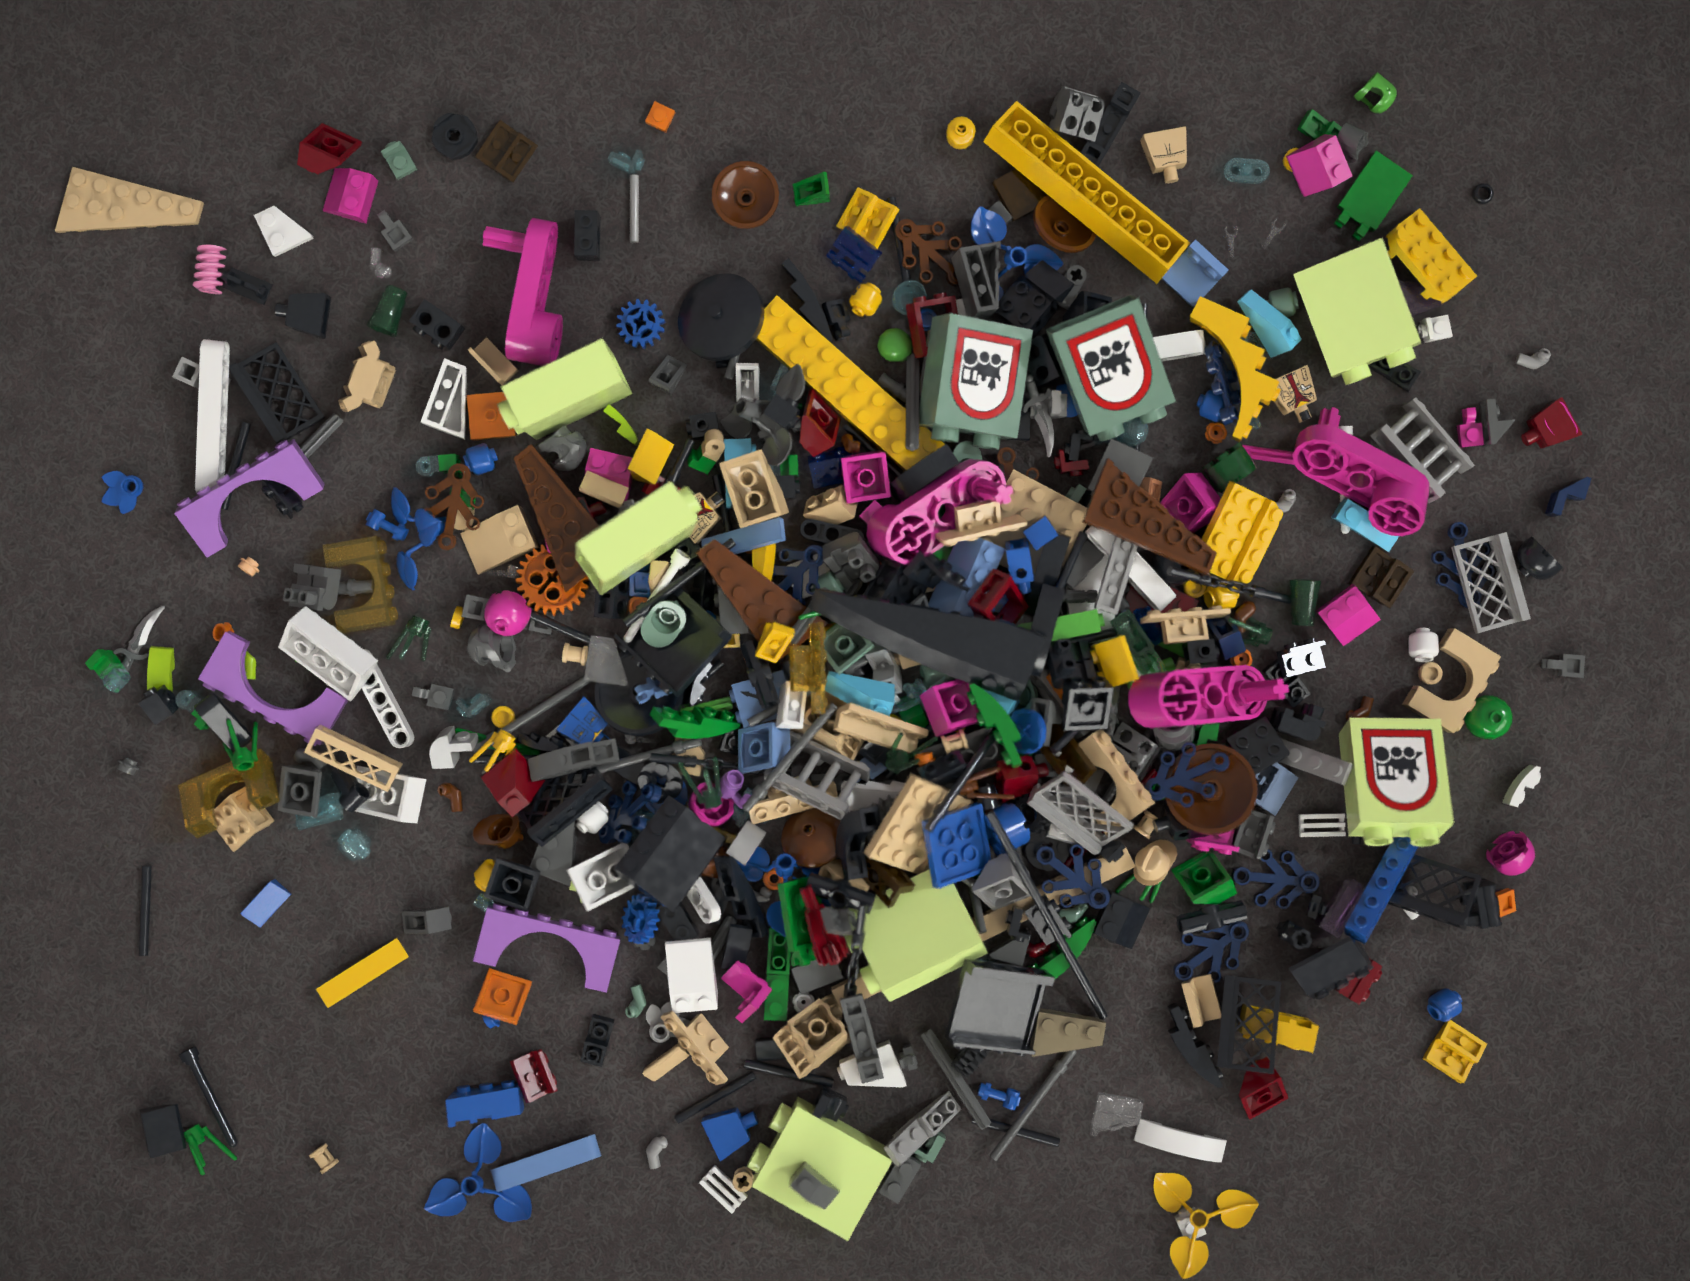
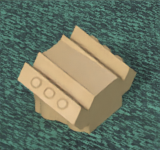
(368, 379)
(826, 736)
(813, 1035)

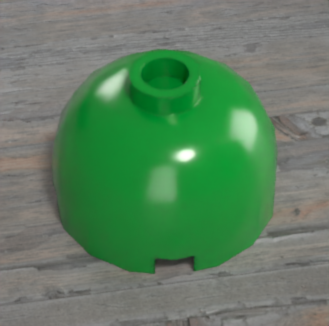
(1489, 717)

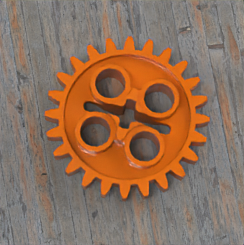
(537, 566)

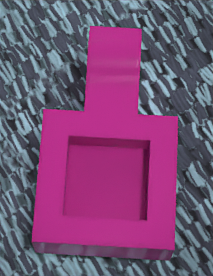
(1470, 432)

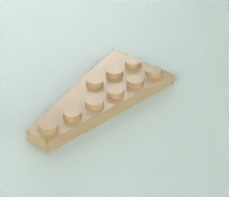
(111, 203)

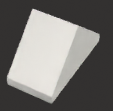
(747, 380)

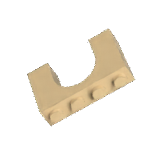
(1478, 665)
(1131, 795)

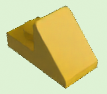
(774, 641)

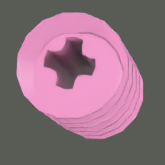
(209, 268)

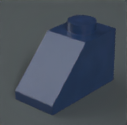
(1226, 636)

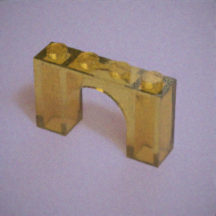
(379, 609)
(200, 793)

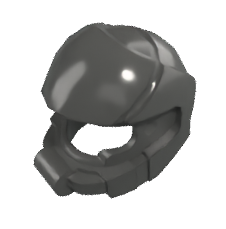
(569, 447)
(485, 646)
(1174, 737)

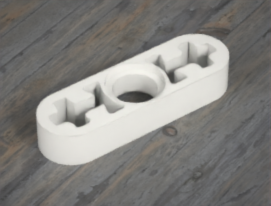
(705, 905)

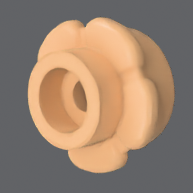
(249, 566)

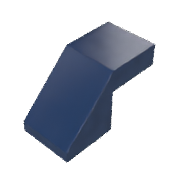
(1575, 491)

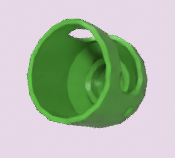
(1380, 86)

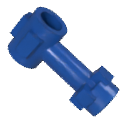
(376, 520)
(1010, 1098)

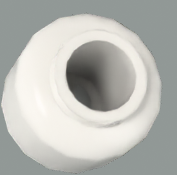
(1423, 645)
(593, 819)

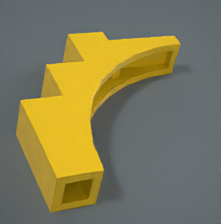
(1228, 329)

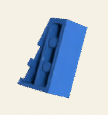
(484, 1102)

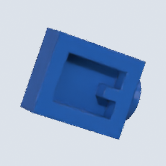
(639, 583)

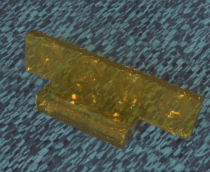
(808, 668)

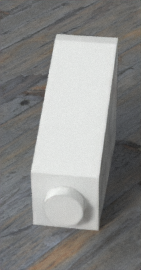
(891, 1069)

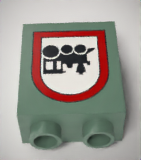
(1112, 367)
(974, 380)

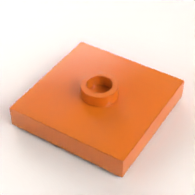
(485, 417)
(502, 996)

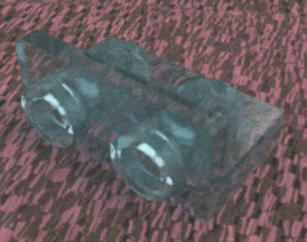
(328, 811)

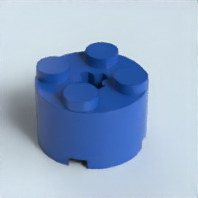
(1012, 822)

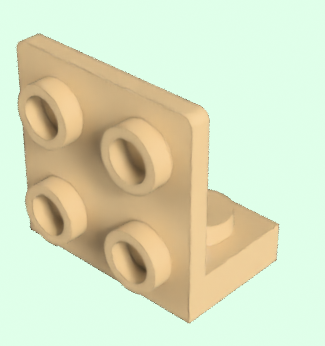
(240, 819)

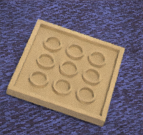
(1032, 503)
(901, 834)

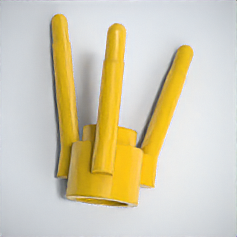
(502, 742)

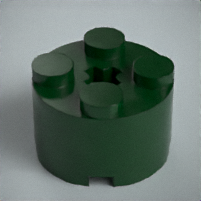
(1230, 467)

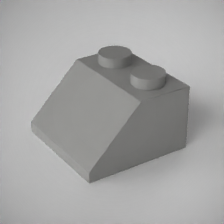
(1000, 883)

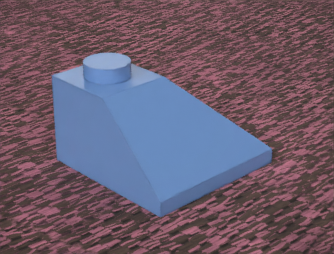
(761, 747)

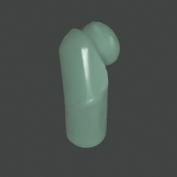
(638, 1002)

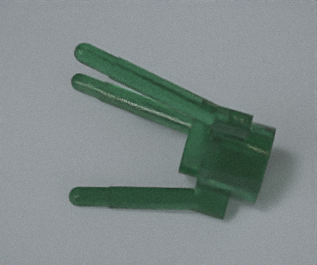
(415, 626)
(1258, 632)
(899, 759)
(711, 796)

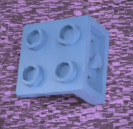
(1194, 273)

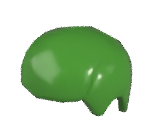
(895, 345)

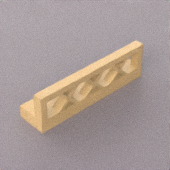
(877, 727)
(355, 749)

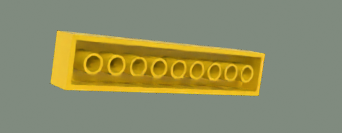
(1086, 191)
(842, 384)

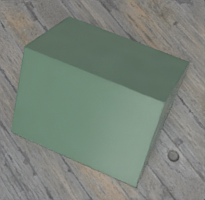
(844, 647)

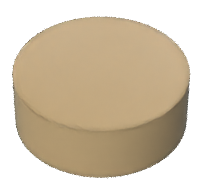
(1430, 673)

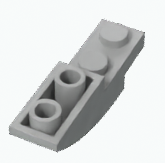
(921, 1127)

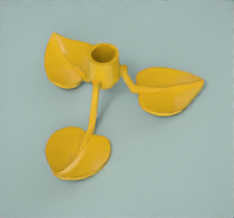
(1186, 1253)

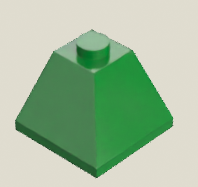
(1205, 879)

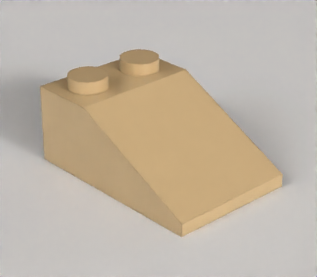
(753, 489)
(500, 539)

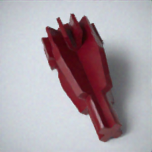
(826, 946)

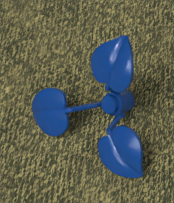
(991, 227)
(428, 530)
(784, 868)
(447, 1198)

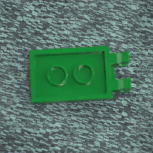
(1372, 194)
(795, 921)

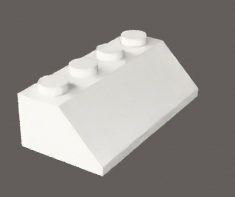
(327, 653)

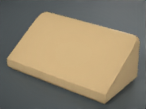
(657, 571)
(665, 1062)

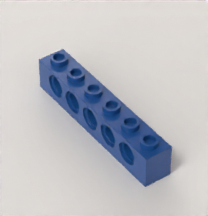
(1380, 889)

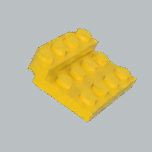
(1429, 257)
(1241, 532)

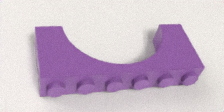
(283, 465)
(227, 674)
(504, 926)

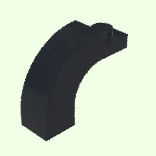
(923, 473)
(851, 840)

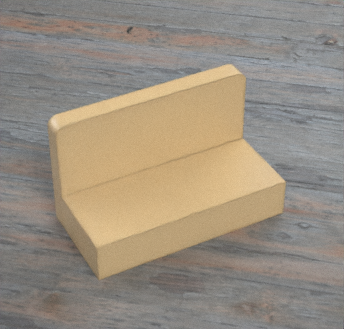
(494, 361)
(603, 489)
(1201, 999)

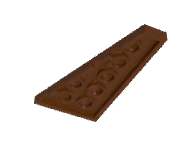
(558, 514)
(1137, 517)
(751, 593)

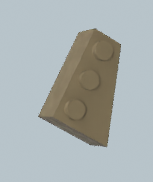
(1065, 1032)

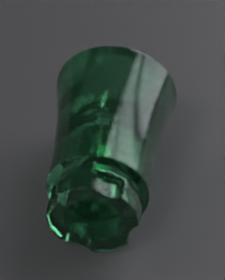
(388, 311)
(1304, 601)

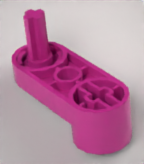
(531, 332)
(1363, 473)
(911, 526)
(1202, 696)

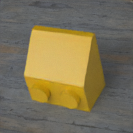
(1114, 661)

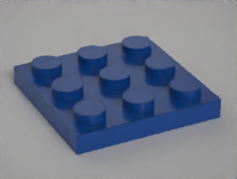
(957, 846)

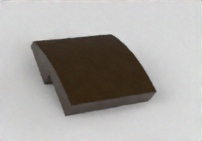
(506, 151)
(1018, 194)
(1381, 577)

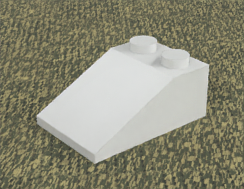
(398, 804)
(597, 879)
(691, 975)

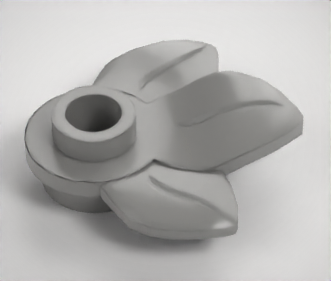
(654, 1019)

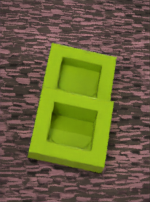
(625, 429)
(160, 667)

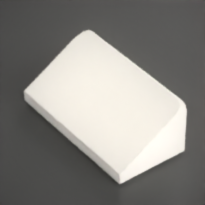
(791, 708)

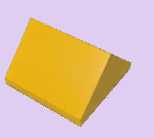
(650, 457)

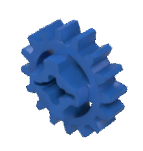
(638, 333)
(640, 919)

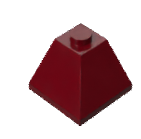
(325, 149)
(818, 425)
(511, 782)
(1261, 1090)

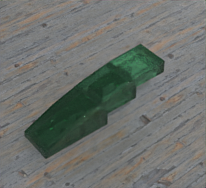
(1139, 645)

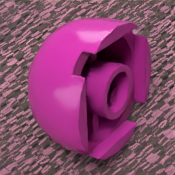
(507, 613)
(714, 816)
(1516, 853)

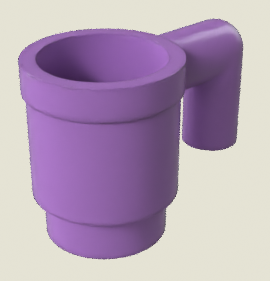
(730, 785)

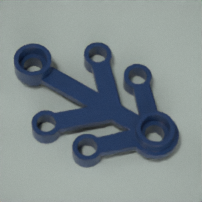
(1222, 382)
(1451, 565)
(795, 574)
(1184, 777)
(610, 831)
(1076, 878)
(1279, 879)
(1215, 948)

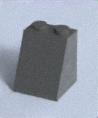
(1126, 460)

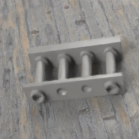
(1392, 445)
(817, 796)

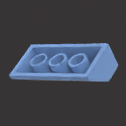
(974, 562)

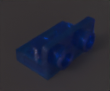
(827, 467)

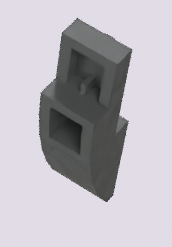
(573, 758)

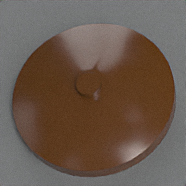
(1233, 796)

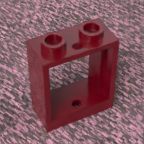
(915, 319)
(998, 584)

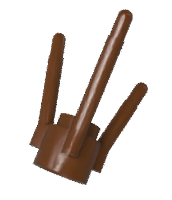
(971, 785)

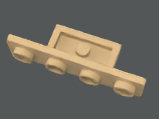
(977, 521)
(1184, 626)
(782, 804)
(701, 1042)

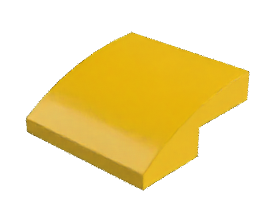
(868, 216)
(1454, 1051)

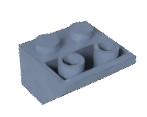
(1273, 787)

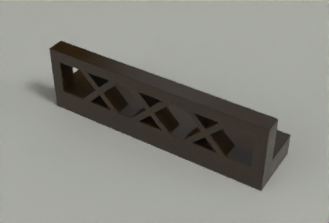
(1071, 757)
(887, 875)

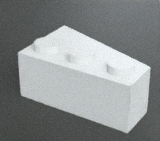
(448, 400)

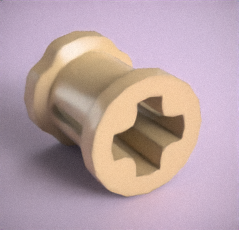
(575, 654)
(954, 742)
(1145, 825)
(323, 1158)
(747, 1184)

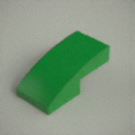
(1315, 125)

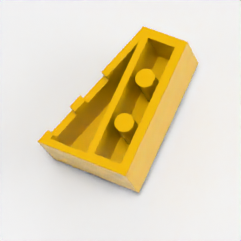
(1292, 1031)

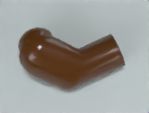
(849, 444)
(1244, 612)
(1363, 711)
(452, 793)

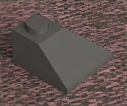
(300, 790)

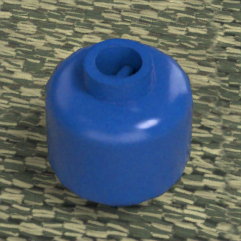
(1209, 406)
(480, 459)
(1444, 1005)

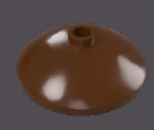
(741, 180)
(1060, 227)
(810, 848)

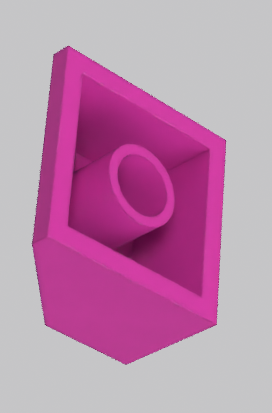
(1319, 165)
(351, 194)
(611, 467)
(865, 476)
(1192, 501)
(1348, 614)
(949, 707)

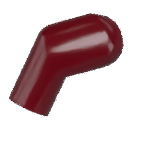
(1038, 949)

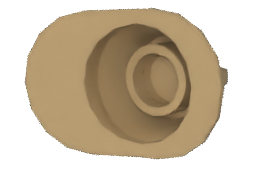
(1154, 862)

